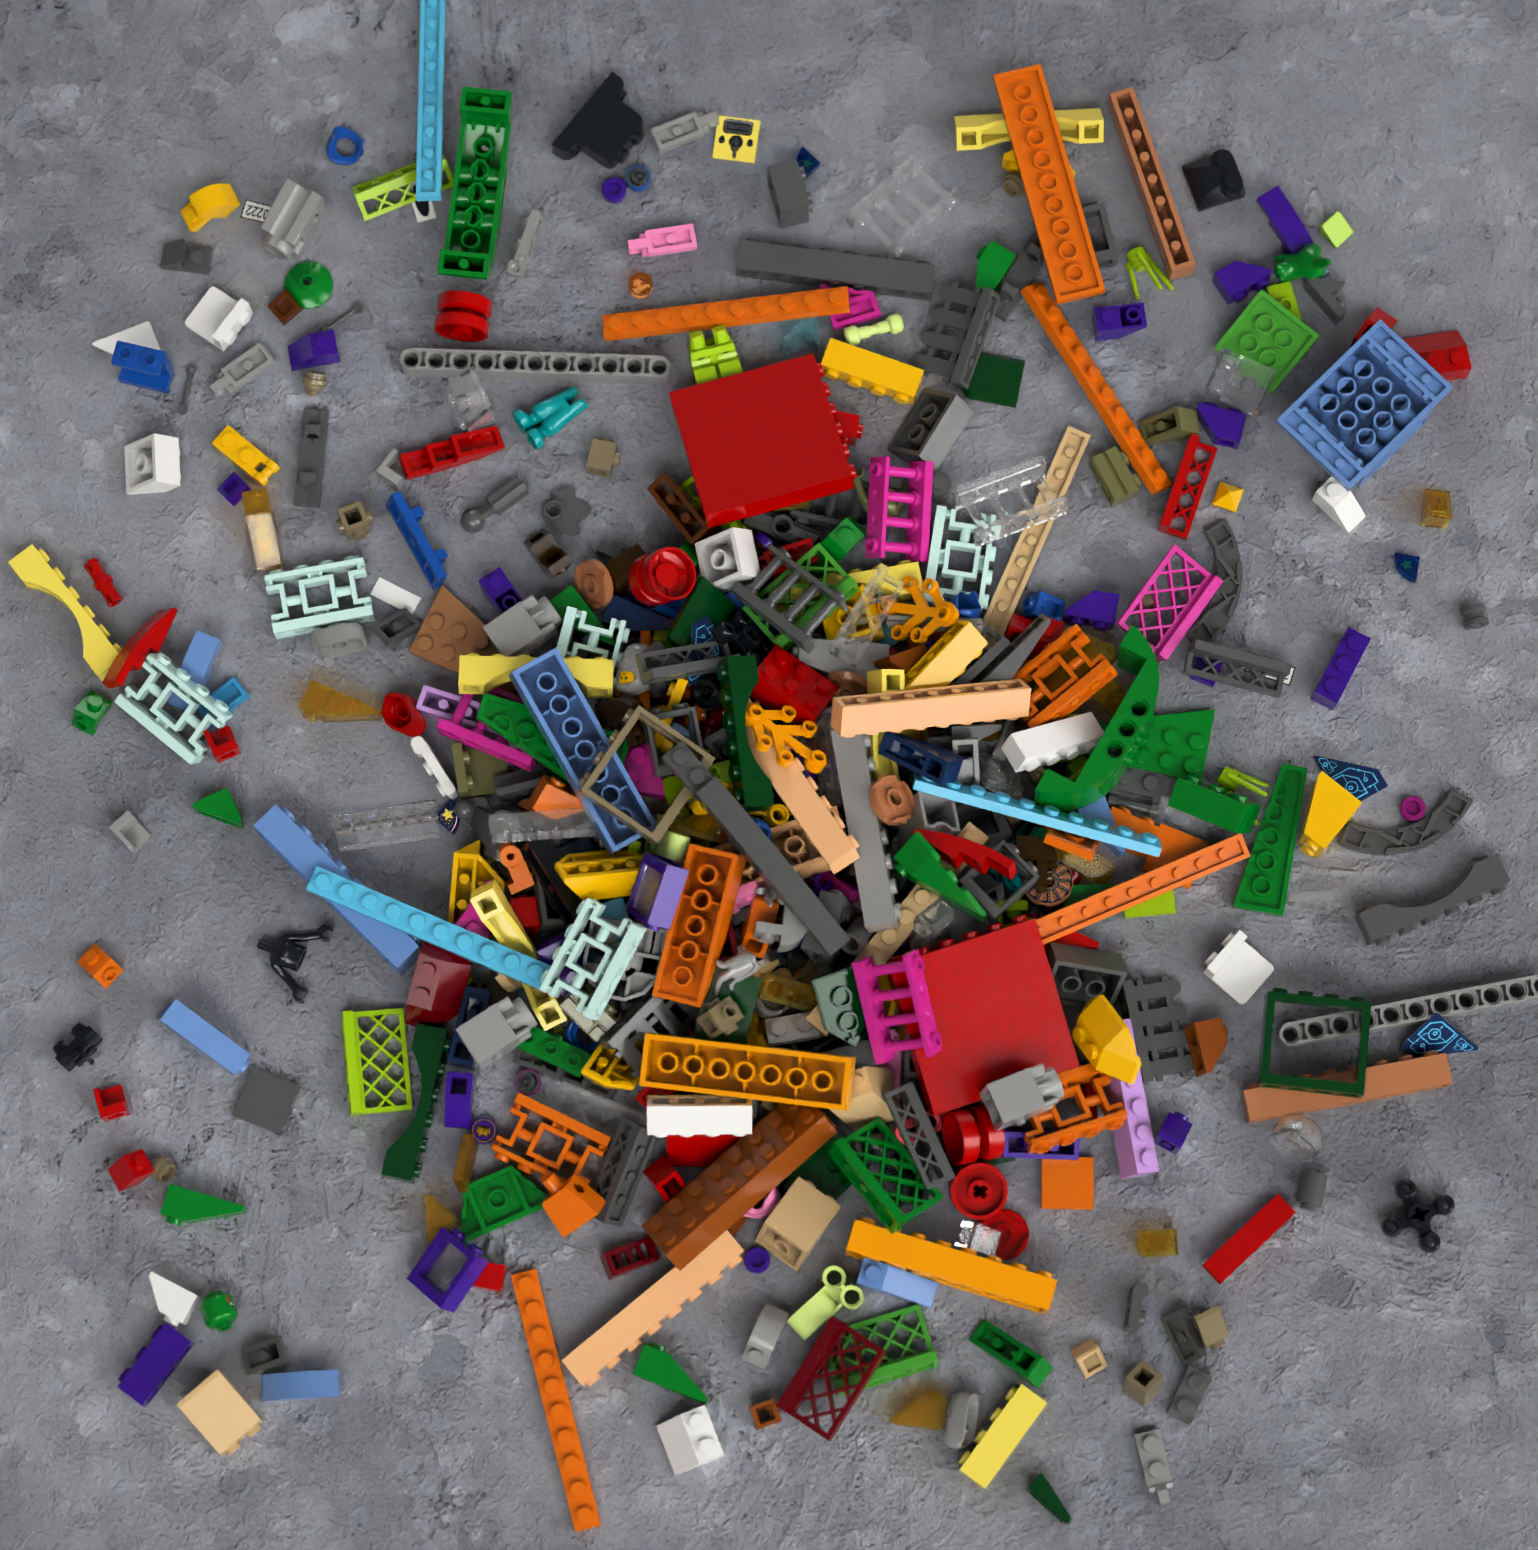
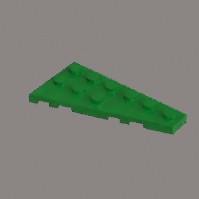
(517, 726)
(1175, 744)

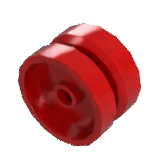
(463, 316)
(988, 1200)

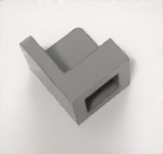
(391, 471)
(130, 832)

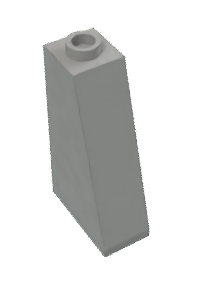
(825, 663)

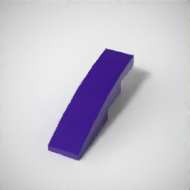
(1285, 222)

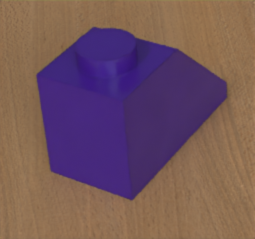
(314, 350)
(1173, 1132)

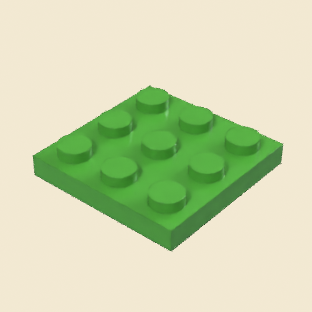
(1269, 336)

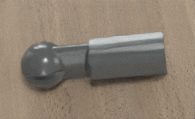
(496, 502)

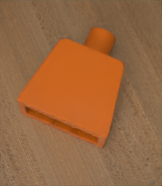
(570, 1202)

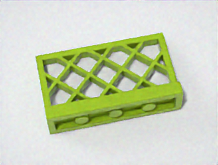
(353, 1062)

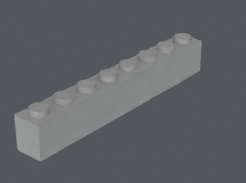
(874, 865)

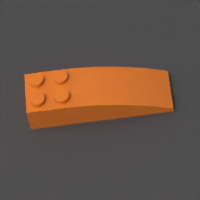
(699, 925)

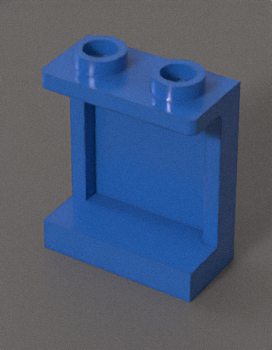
(143, 366)

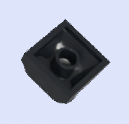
(1214, 180)

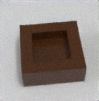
(285, 307)

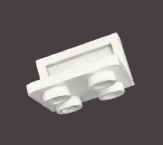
(219, 318)
(1238, 968)

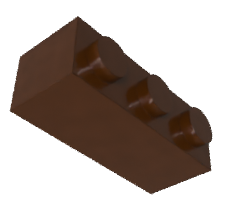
(681, 508)

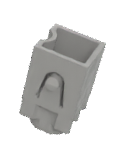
(291, 220)
(524, 627)
(928, 815)
(497, 1030)
(1022, 1096)

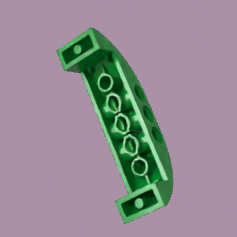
(478, 184)
(1119, 741)

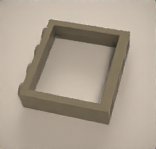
(604, 757)

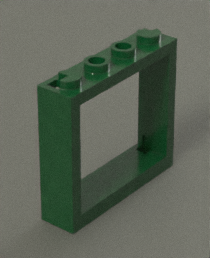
(1310, 1085)

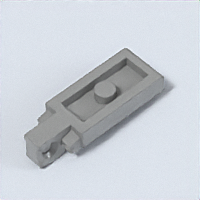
(683, 130)
(526, 245)
(242, 370)
(1154, 1464)

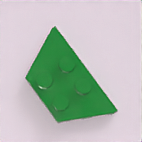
(498, 1202)

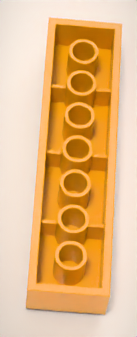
(747, 1071)
(953, 1267)

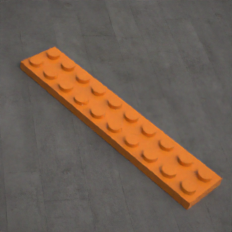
(1048, 184)

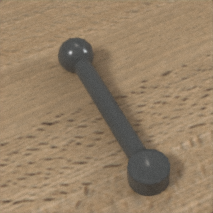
(357, 308)
(182, 409)

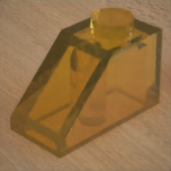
(923, 1412)

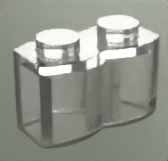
(931, 925)

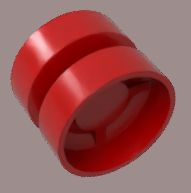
(662, 576)
(971, 1136)

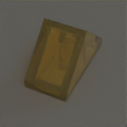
(1436, 508)
(437, 1217)

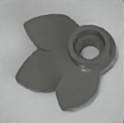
(570, 511)

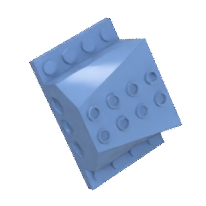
(1365, 406)

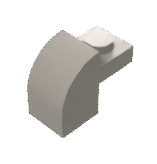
(787, 933)
(765, 1336)

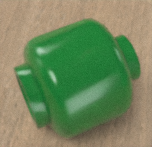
(218, 1311)

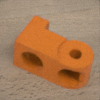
(516, 867)

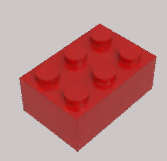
(792, 683)

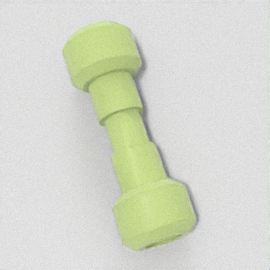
(892, 324)

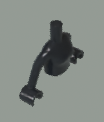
(291, 955)

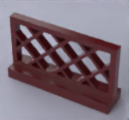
(813, 1366)

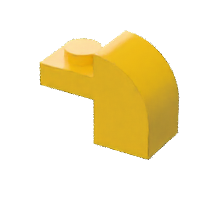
(209, 203)

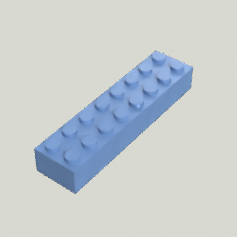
(575, 742)
(300, 852)

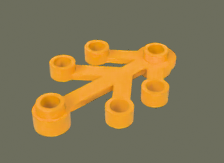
(922, 611)
(758, 718)

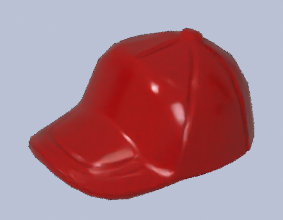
(401, 714)

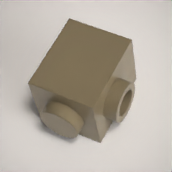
(602, 457)
(1142, 1383)

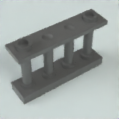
(827, 521)
(784, 621)

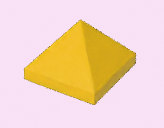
(1227, 497)

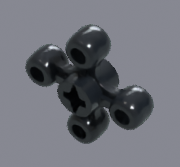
(741, 637)
(1423, 1225)

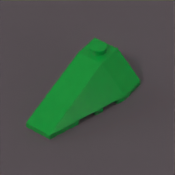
(922, 866)

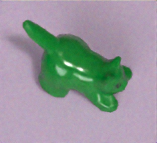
(1304, 264)

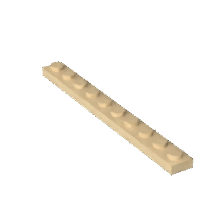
(1033, 538)
(888, 941)

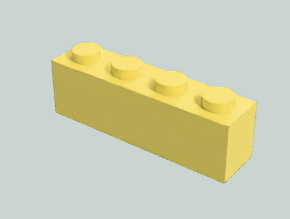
(1002, 1436)

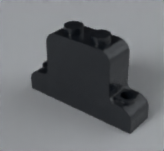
(602, 127)
(542, 859)

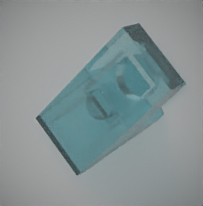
(806, 330)

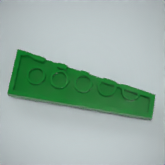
(1270, 861)

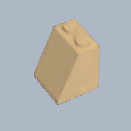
(868, 1098)
(797, 1223)
(221, 1413)

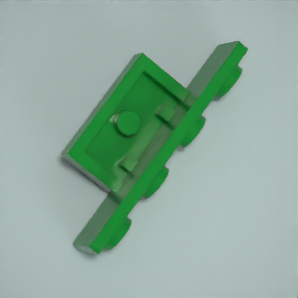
(555, 1051)

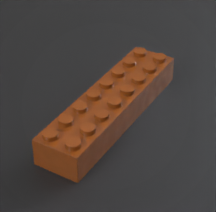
(737, 1181)

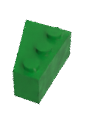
(1214, 805)

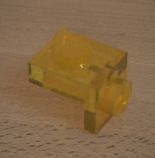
(1110, 697)
(1157, 1243)

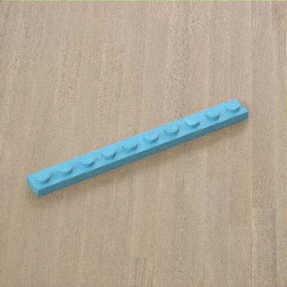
(430, 100)
(1047, 816)
(427, 927)

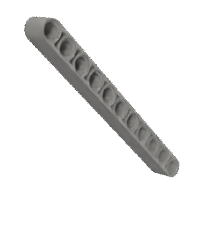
(545, 373)
(1402, 1016)

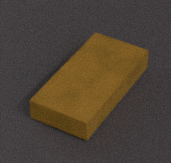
(465, 1163)

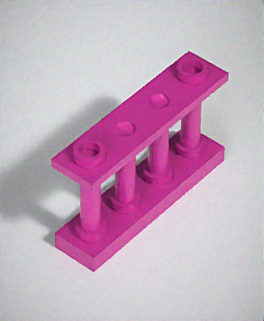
(918, 512)
(476, 737)
(874, 1012)

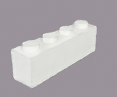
(1052, 742)
(698, 1115)

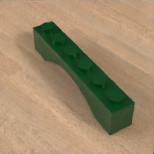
(750, 784)
(404, 1155)

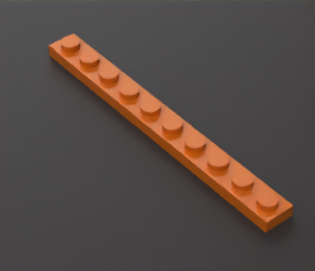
(728, 312)
(1096, 388)
(1142, 888)
(556, 1400)

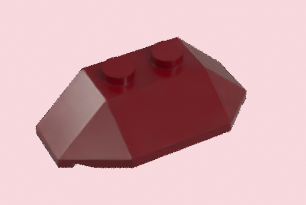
(436, 986)

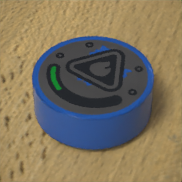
(638, 178)

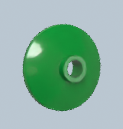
(310, 295)

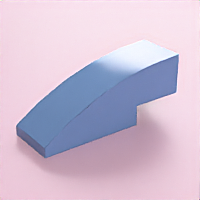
(198, 663)
(301, 1385)

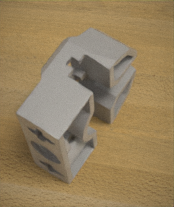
(638, 982)

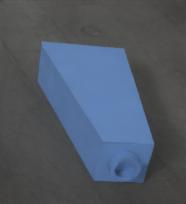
(204, 1037)

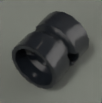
(706, 692)

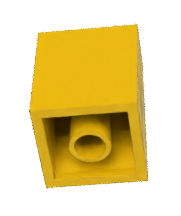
(1325, 815)

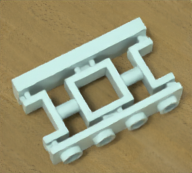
(940, 557)
(322, 615)
(591, 647)
(162, 723)
(610, 968)

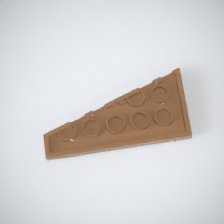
(451, 632)

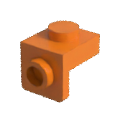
(100, 965)

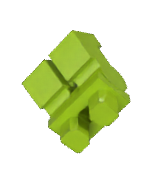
(714, 356)

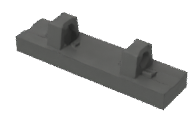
(1018, 277)
(311, 458)

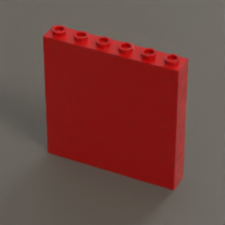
(762, 440)
(991, 1009)

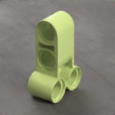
(672, 844)
(823, 1305)

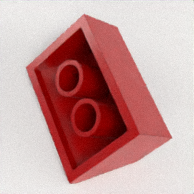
(1444, 353)
(697, 1149)

